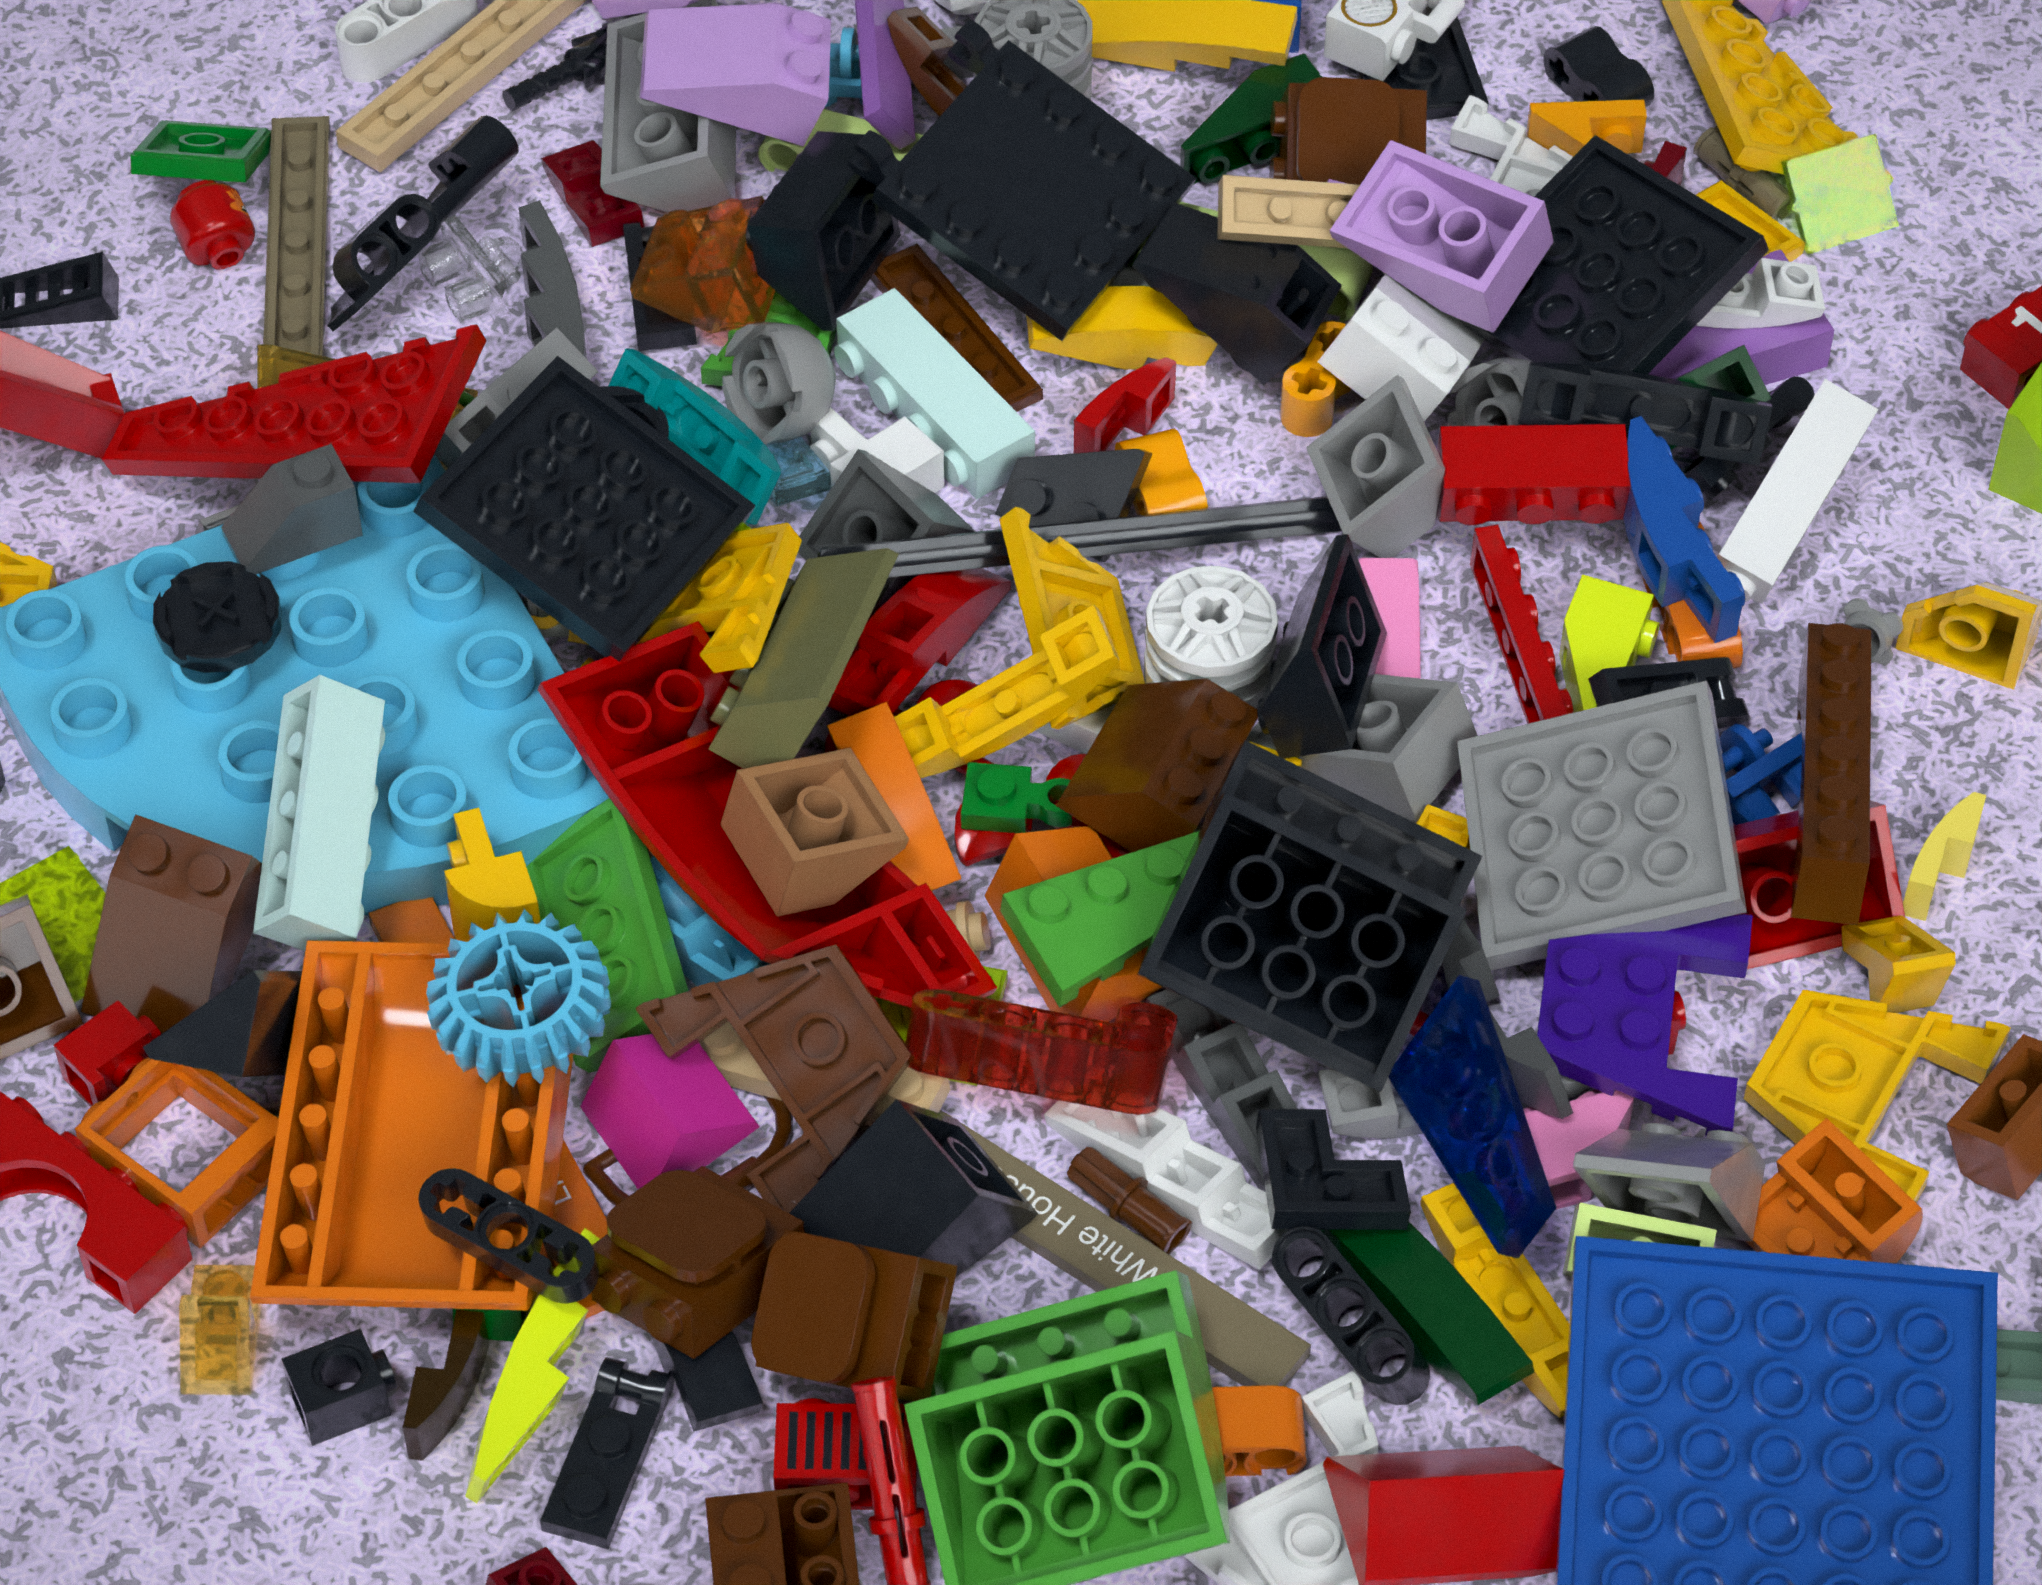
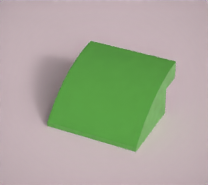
(1073, 1440)

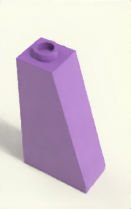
(1775, 350)

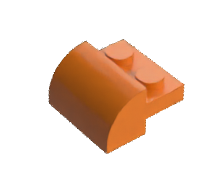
(1834, 1204)

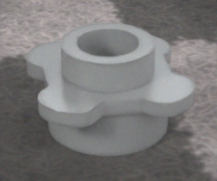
(1884, 627)

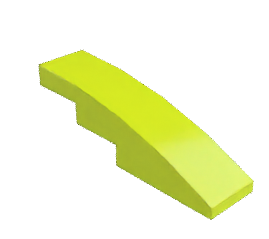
(527, 1385)

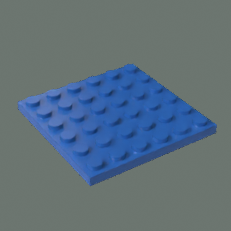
(1776, 1420)

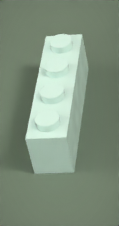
(935, 388)
(320, 814)

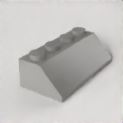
(655, 150)

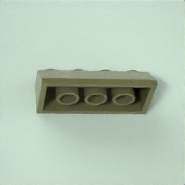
(800, 659)

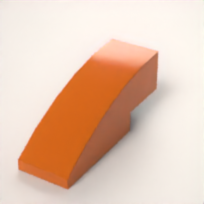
(889, 765)

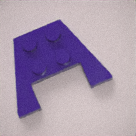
(1612, 1010)

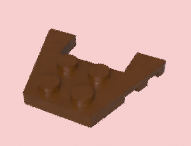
(816, 1043)

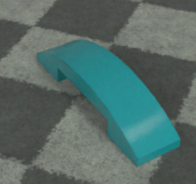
(704, 428)

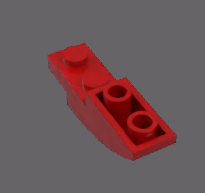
(912, 631)

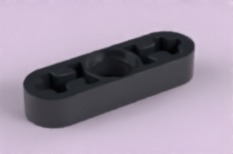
(522, 1262)

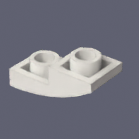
(1769, 297)

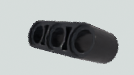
(1332, 1291)

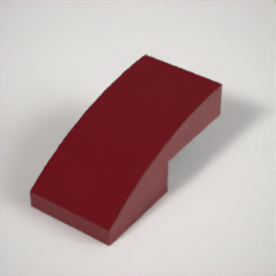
(577, 179)

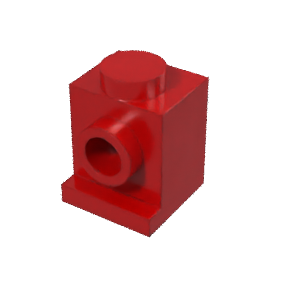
(104, 1052)

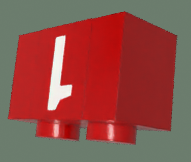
(2006, 348)

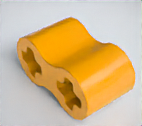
(1310, 389)
(1169, 478)

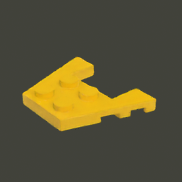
(735, 596)
(1848, 1062)

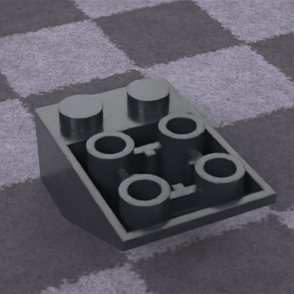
(1246, 295)

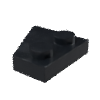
(1075, 486)

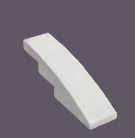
(1180, 1172)

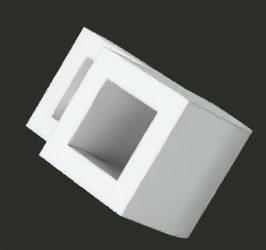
(898, 445)

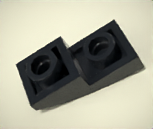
(714, 1384)

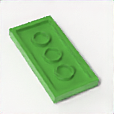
(607, 887)

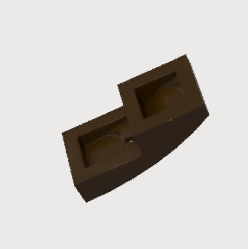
(442, 1394)

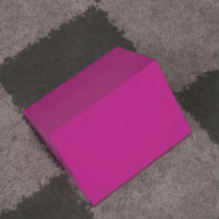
(663, 1110)

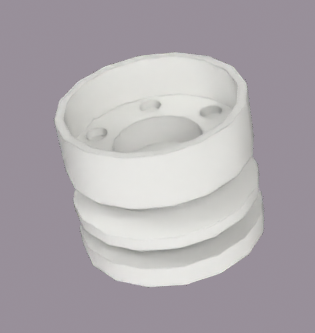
(1213, 628)

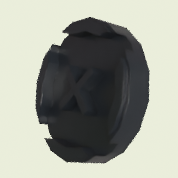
(217, 617)

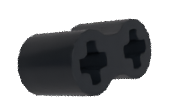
(1595, 69)

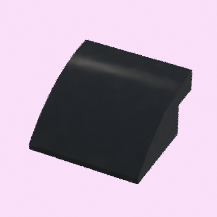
(1311, 916)

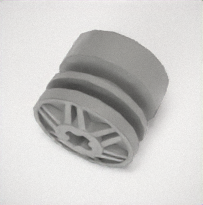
(1049, 31)

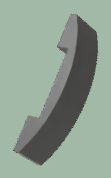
(1527, 1058)

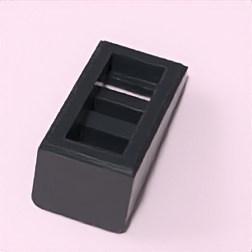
(80, 306)

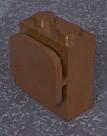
(1342, 127)
(687, 1257)
(851, 1313)

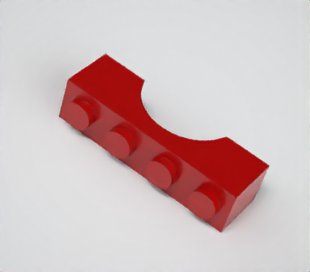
(127, 1240)

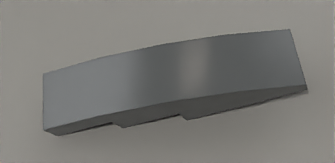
(548, 280)
(1225, 1075)

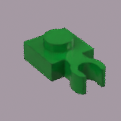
(1004, 797)

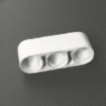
(392, 32)

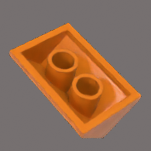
(1046, 855)

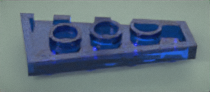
(1473, 1118)

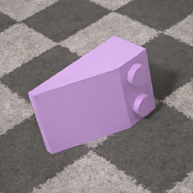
(740, 65)
(1446, 233)

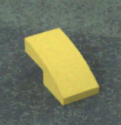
(1944, 851)

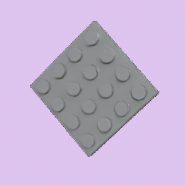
(1600, 824)

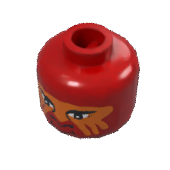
(212, 224)

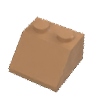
(810, 829)

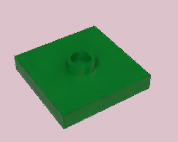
(201, 151)

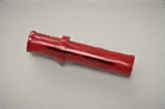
(877, 1402)

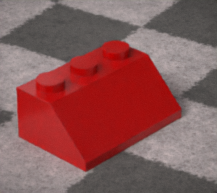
(1533, 473)
(1767, 865)

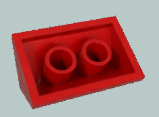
(1447, 1514)

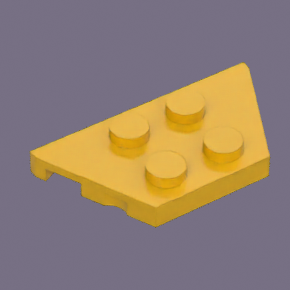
(1058, 584)

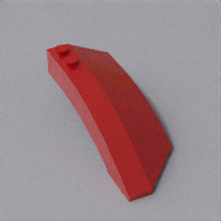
(648, 745)

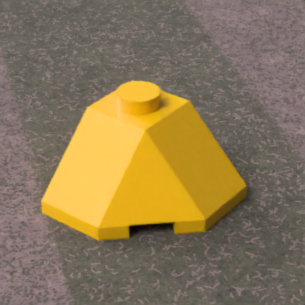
(1974, 631)

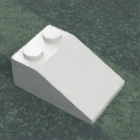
(1404, 337)

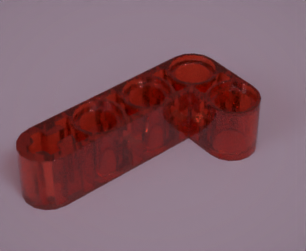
(1045, 1051)

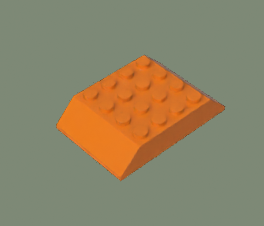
(370, 1119)

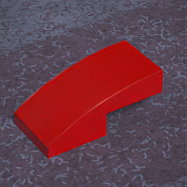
(1129, 402)

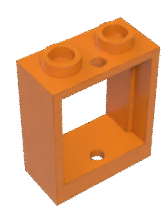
(225, 1183)

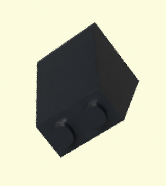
(917, 1191)

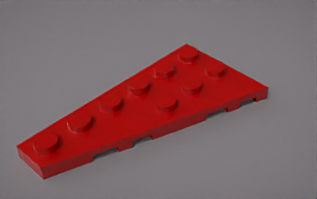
(374, 412)

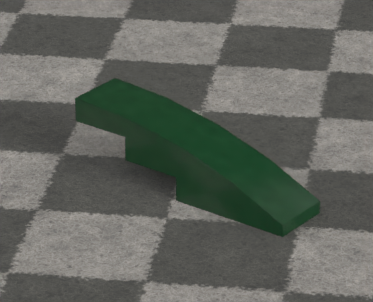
(1436, 1309)

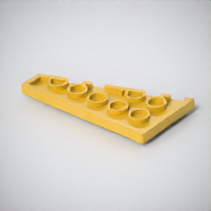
(1756, 97)

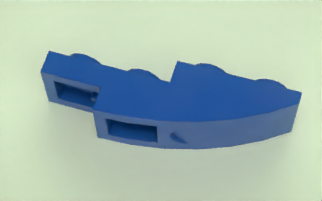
(1666, 538)

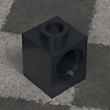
(337, 1361)

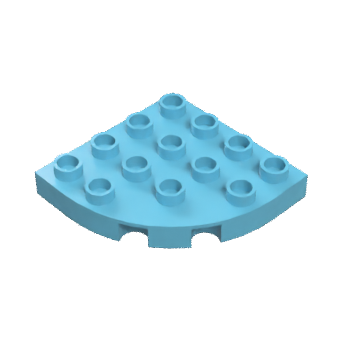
(386, 613)

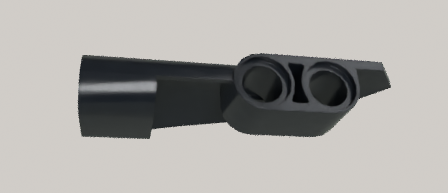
(463, 171)

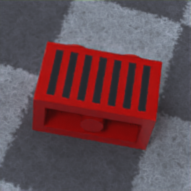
(824, 1446)

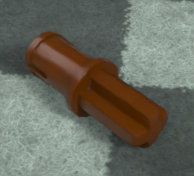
(1128, 1199)

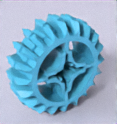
(477, 1007)

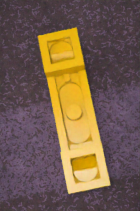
(1014, 701)
(1508, 1289)

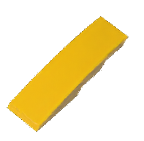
(1190, 31)

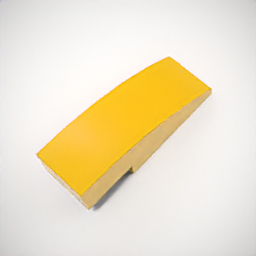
(1126, 330)

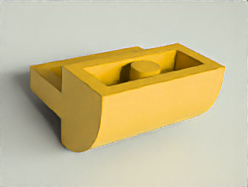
(484, 883)

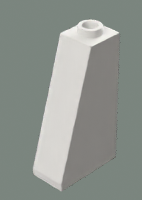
(1795, 488)

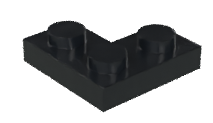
(1315, 1190)

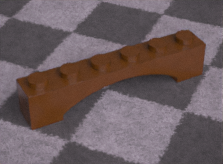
(1835, 774)

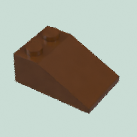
(171, 924)

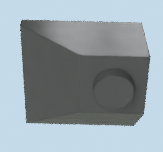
(877, 505)

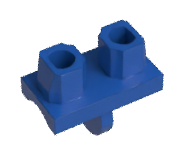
(1754, 770)

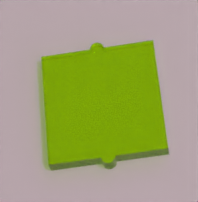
(1840, 193)

